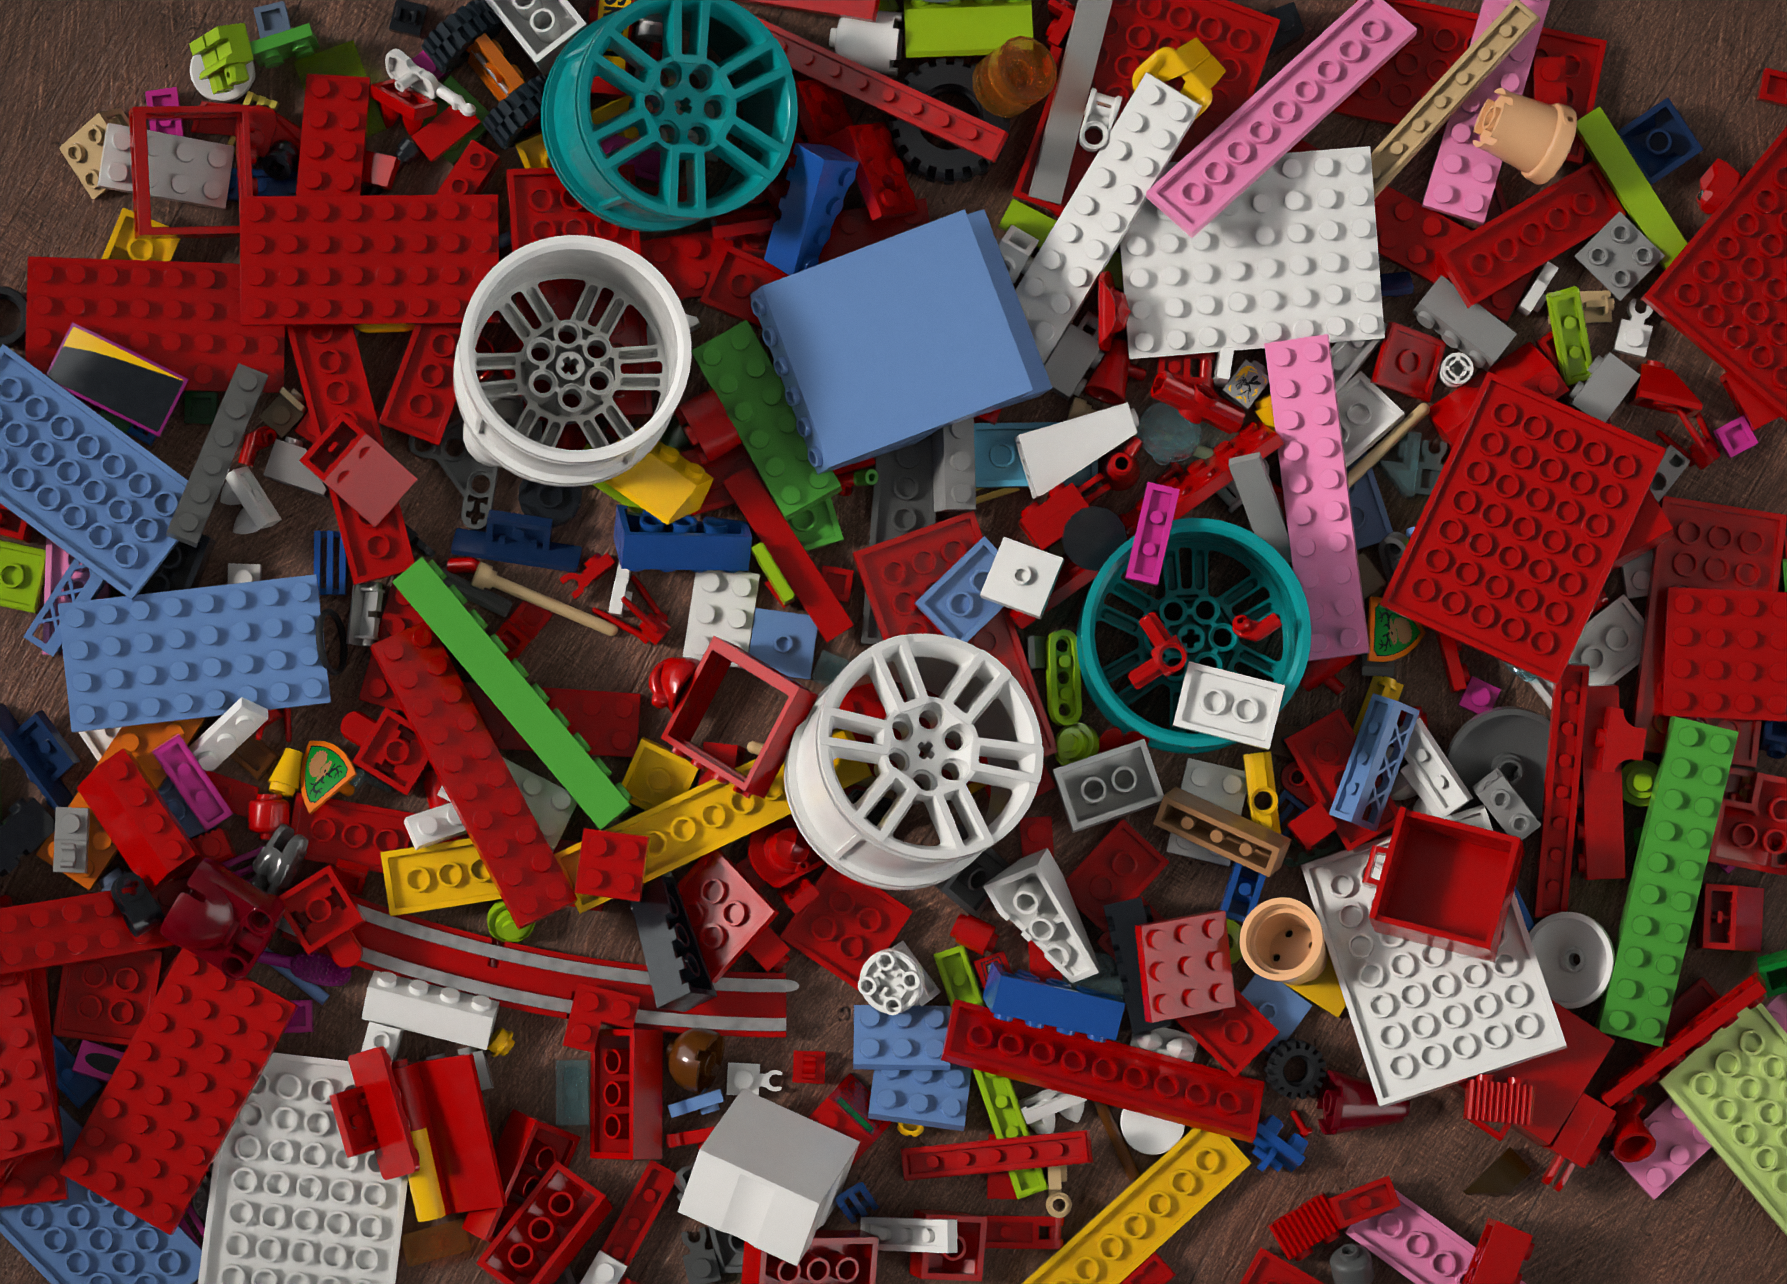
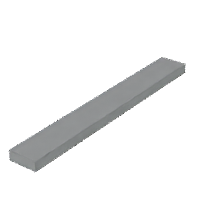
(1070, 100)

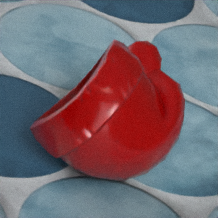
(670, 681)

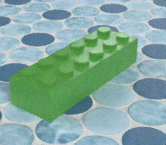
(764, 420)

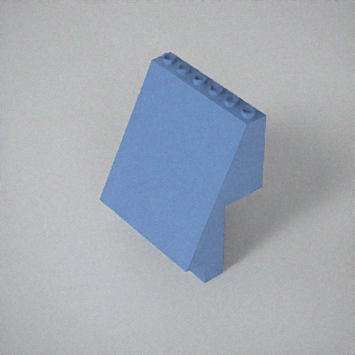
(899, 340)

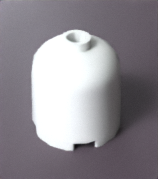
(870, 43)

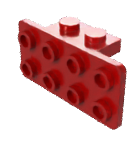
(374, 1116)

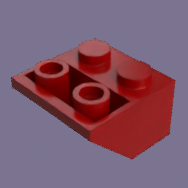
(1730, 918)

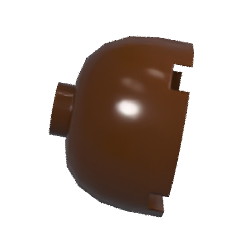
(694, 1057)

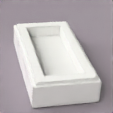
(1223, 366)

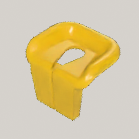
(1190, 62)

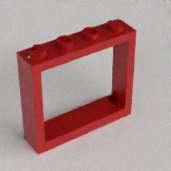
(140, 169)
(698, 698)

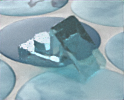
(1404, 474)

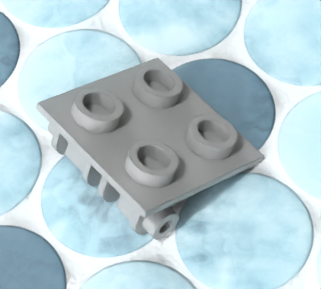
(1619, 256)

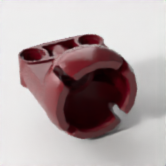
(223, 919)

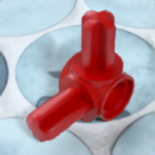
(1156, 665)

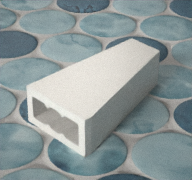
(1069, 446)

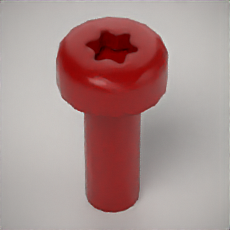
(1170, 472)
(1304, 1131)

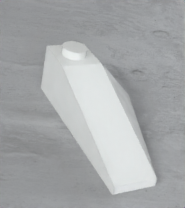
(1041, 906)

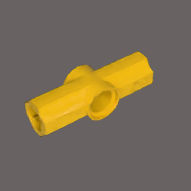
(1260, 778)

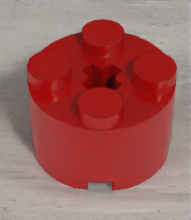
(707, 426)

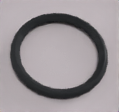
(320, 644)

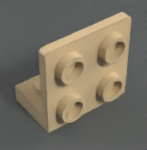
(86, 147)

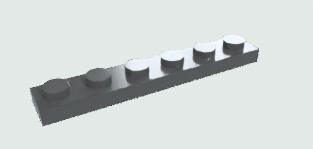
(217, 455)

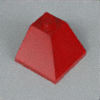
(1663, 391)

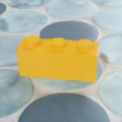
(664, 484)

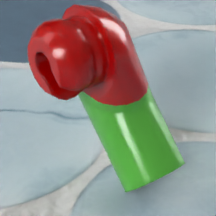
(856, 478)

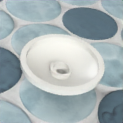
(1555, 944)

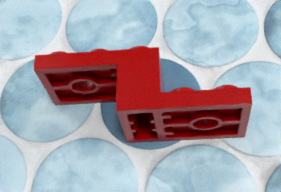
(879, 168)

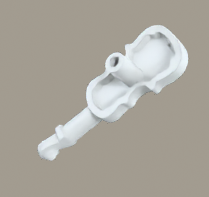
(409, 74)

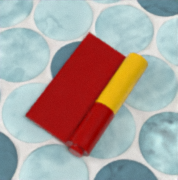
(451, 1137)

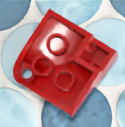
(1752, 822)

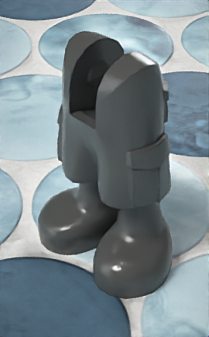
(279, 860)

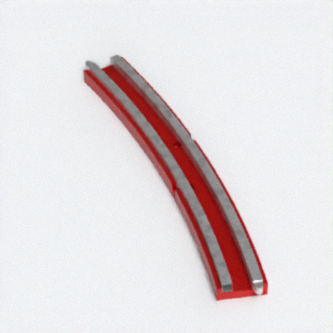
(547, 979)

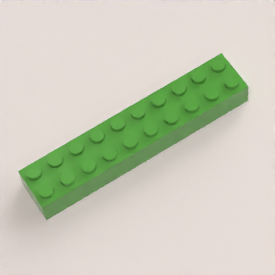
(512, 694)
(1666, 880)

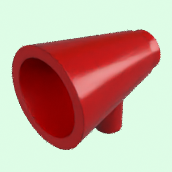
(1110, 377)
(1121, 479)
(1323, 671)
(1631, 1136)

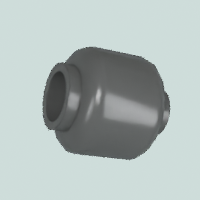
(1352, 1265)

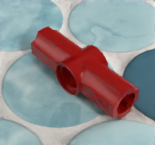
(1197, 402)

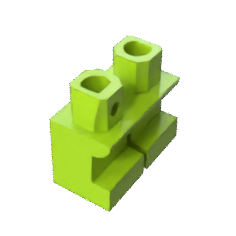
(224, 56)

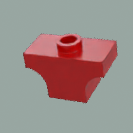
(1618, 740)

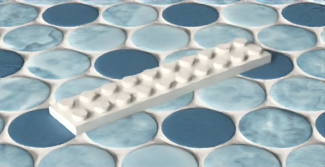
(1103, 209)

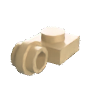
(1055, 1176)

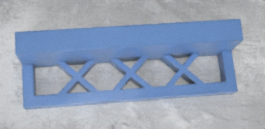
(88, 592)
(1370, 759)

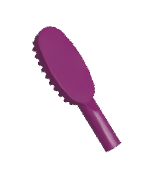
(314, 968)

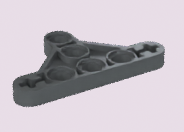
(463, 470)

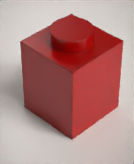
(769, 950)

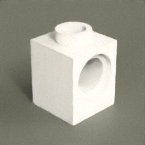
(383, 1035)

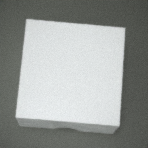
(768, 1176)

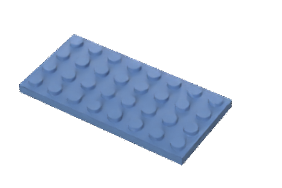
(83, 479)
(192, 653)
(95, 1239)

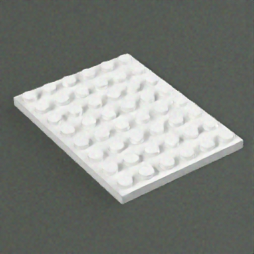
(1269, 268)
(1424, 1010)
(289, 1197)

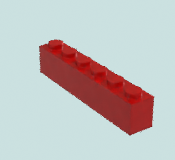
(1599, 798)

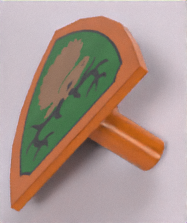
(1390, 633)
(324, 773)

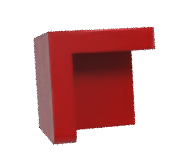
(1312, 827)

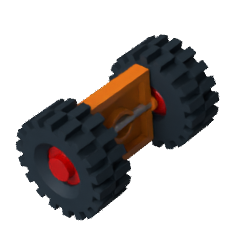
(469, 38)

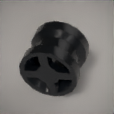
(281, 160)

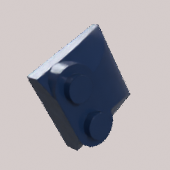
(1660, 141)

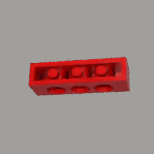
(471, 171)

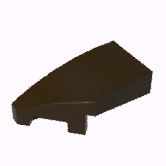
(1500, 1176)

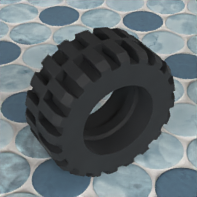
(913, 147)

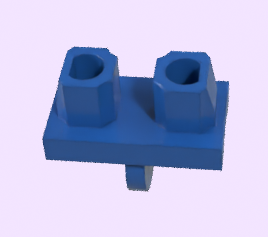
(1274, 1150)

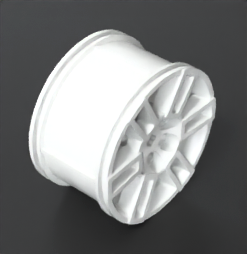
(600, 266)
(976, 708)

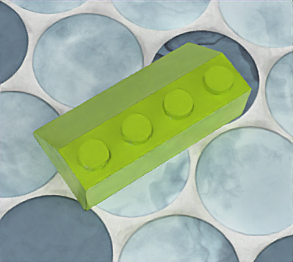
(963, 26)

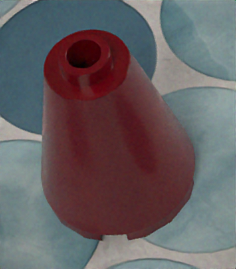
(1352, 1105)

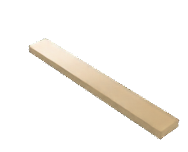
(1450, 92)

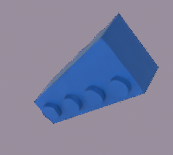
(810, 206)
(681, 545)
(1053, 1004)

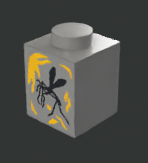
(1246, 384)

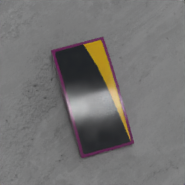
(116, 379)

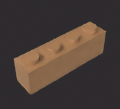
(1222, 831)

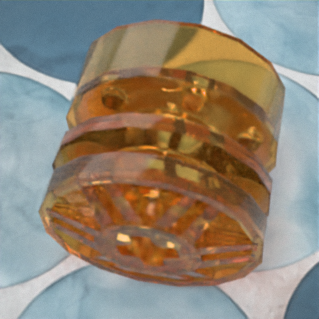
(1014, 76)

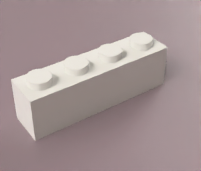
(430, 1010)

